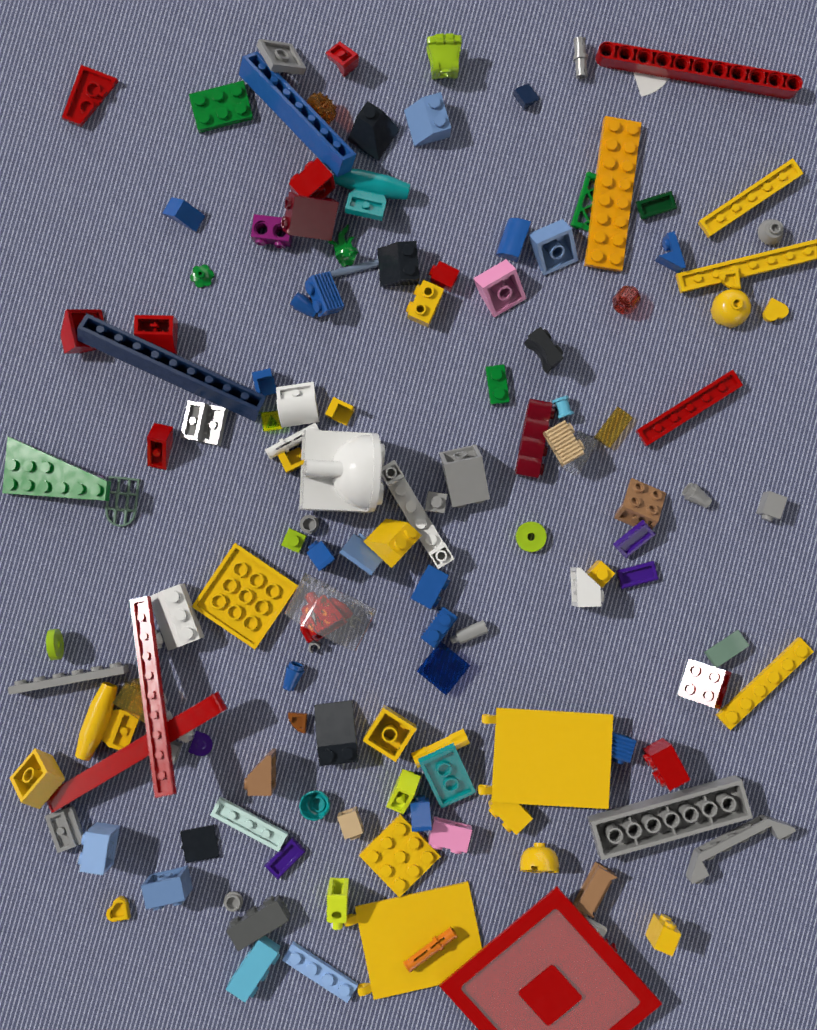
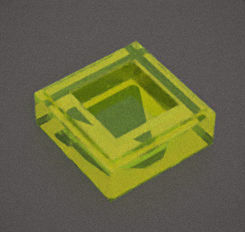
(270, 421)

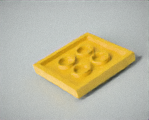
(399, 855)

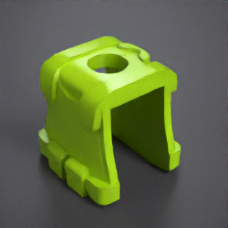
(443, 55)

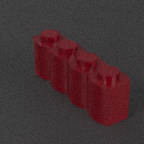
(532, 442)

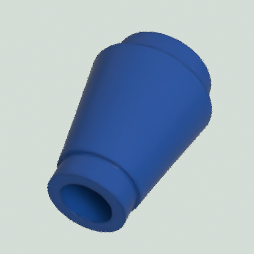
(303, 304)
(292, 675)

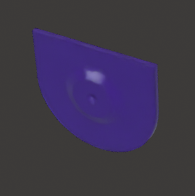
(201, 744)

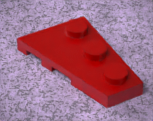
(87, 94)

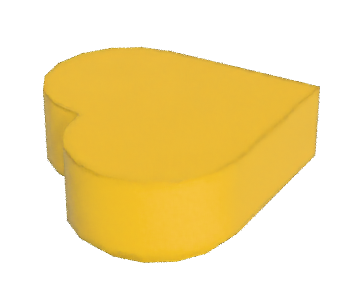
(774, 310)
(119, 910)

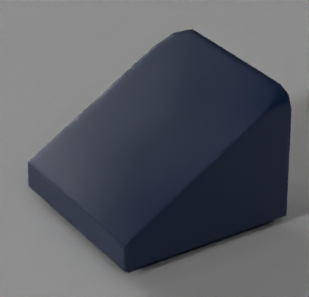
(525, 96)

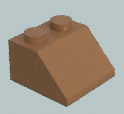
(262, 778)

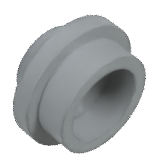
(309, 524)
(233, 901)

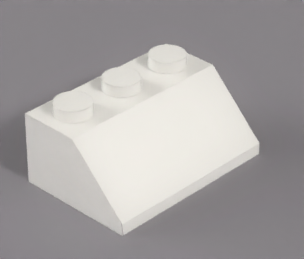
(176, 616)

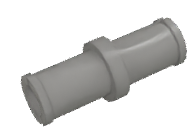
(580, 57)

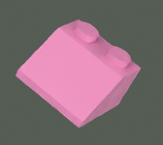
(500, 287)

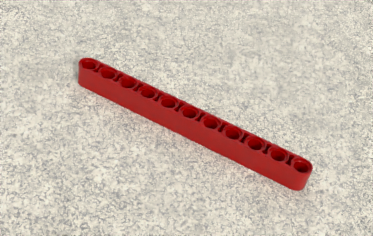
(706, 66)
(134, 753)

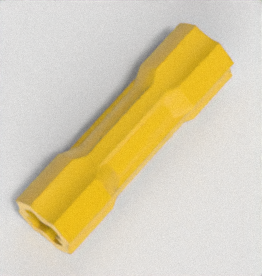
(458, 738)

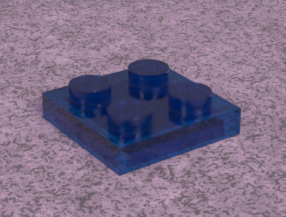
(443, 668)

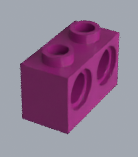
(273, 226)

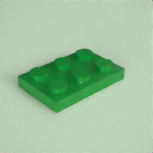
(221, 106)

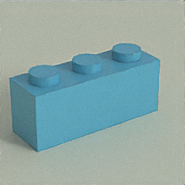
(253, 968)

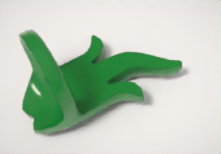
(344, 251)

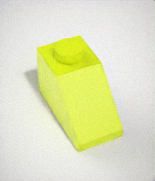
(403, 791)

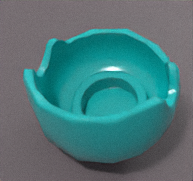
(314, 805)

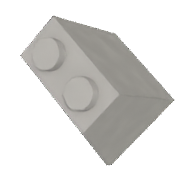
(464, 476)

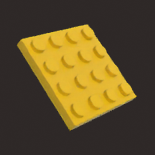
(245, 596)

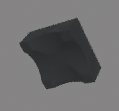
(540, 343)

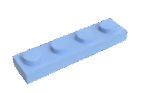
(320, 972)

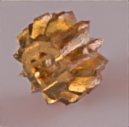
(323, 106)

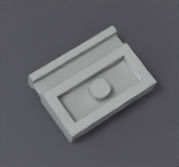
(65, 828)

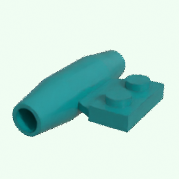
(370, 192)

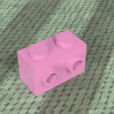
(449, 835)

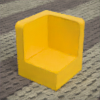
(340, 411)
(291, 460)

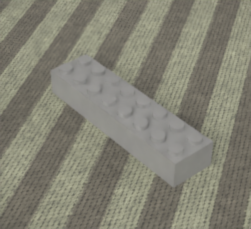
(669, 817)

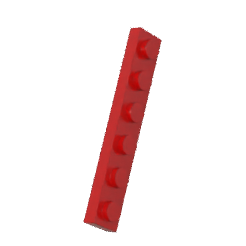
(689, 408)

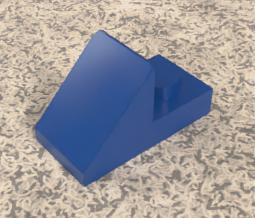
(673, 258)

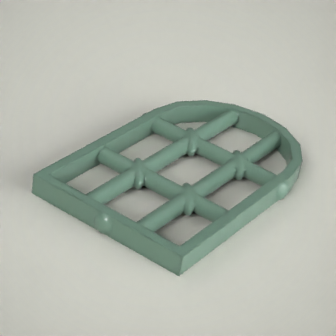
(127, 494)

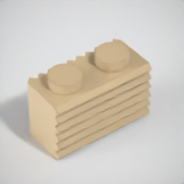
(564, 442)

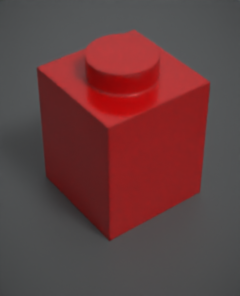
(444, 275)

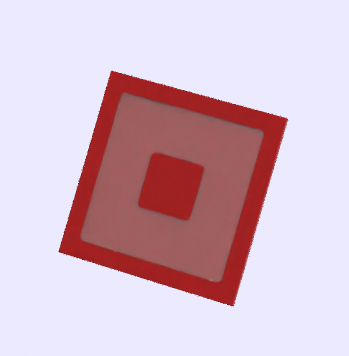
(550, 976)

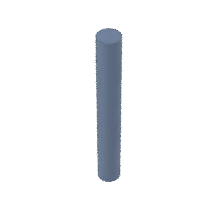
(354, 268)

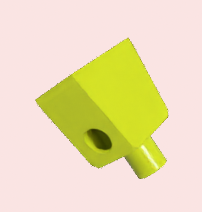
(337, 902)

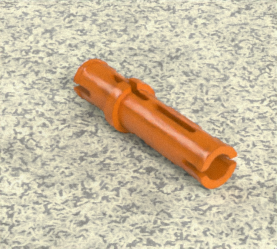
(412, 962)

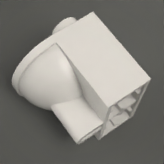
(341, 471)

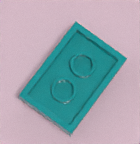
(447, 775)

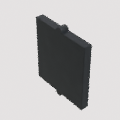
(199, 843)

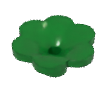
(204, 279)

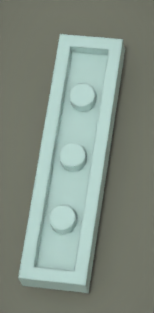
(249, 823)

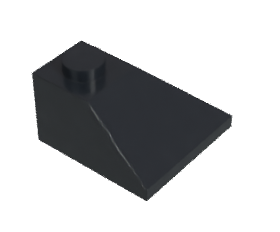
(372, 131)

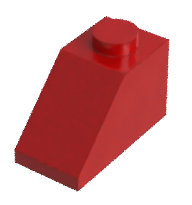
(159, 446)

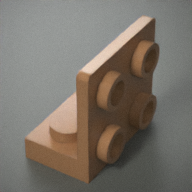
(640, 504)

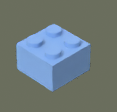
(98, 848)

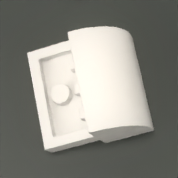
(297, 404)

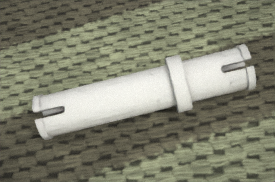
(272, 452)

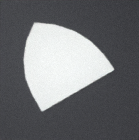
(648, 83)

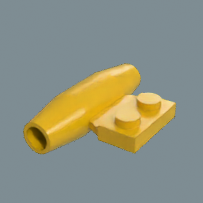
(105, 724)

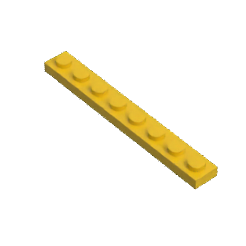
(748, 265)

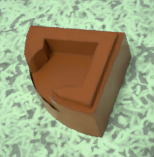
(298, 721)

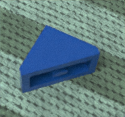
(183, 213)

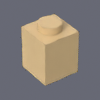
(350, 823)

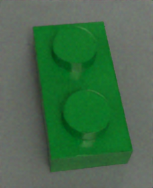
(497, 384)

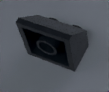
(398, 264)

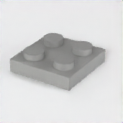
(281, 57)

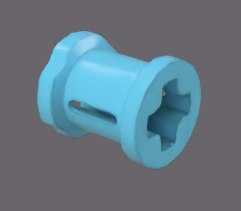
(563, 407)

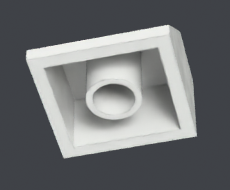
(584, 589)

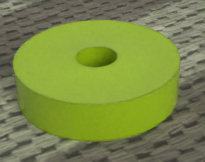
(522, 536)
(54, 644)

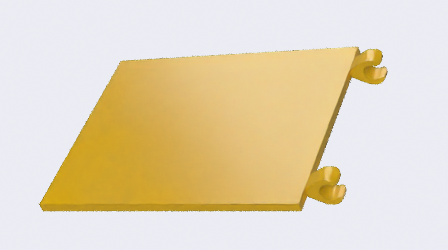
(550, 758)
(404, 925)

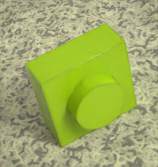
(293, 540)

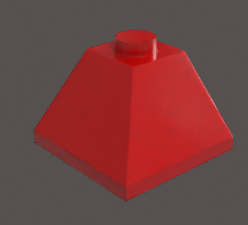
(68, 334)

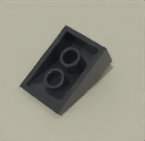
(336, 733)

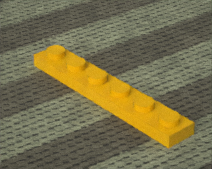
(750, 198)
(764, 683)

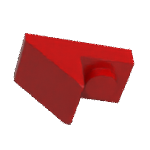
(343, 57)

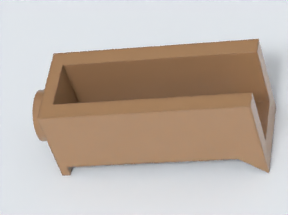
(594, 889)

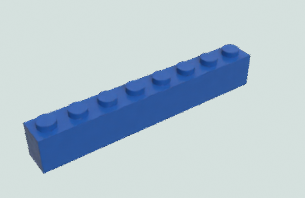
(297, 114)

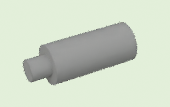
(469, 633)

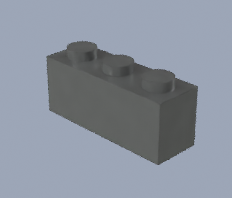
(258, 922)

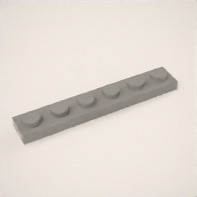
(62, 679)

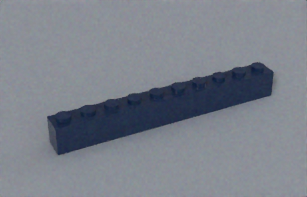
(170, 367)

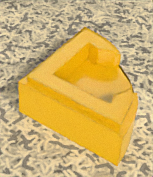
(730, 279)

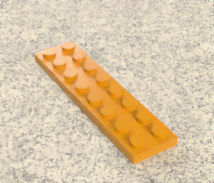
(612, 194)

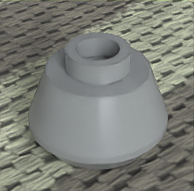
(770, 231)

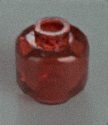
(626, 300)

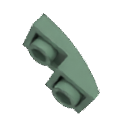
(726, 648)

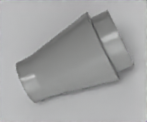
(695, 494)

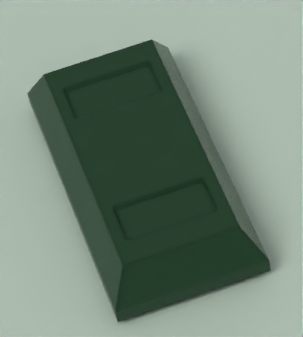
(656, 205)

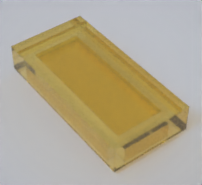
(613, 427)

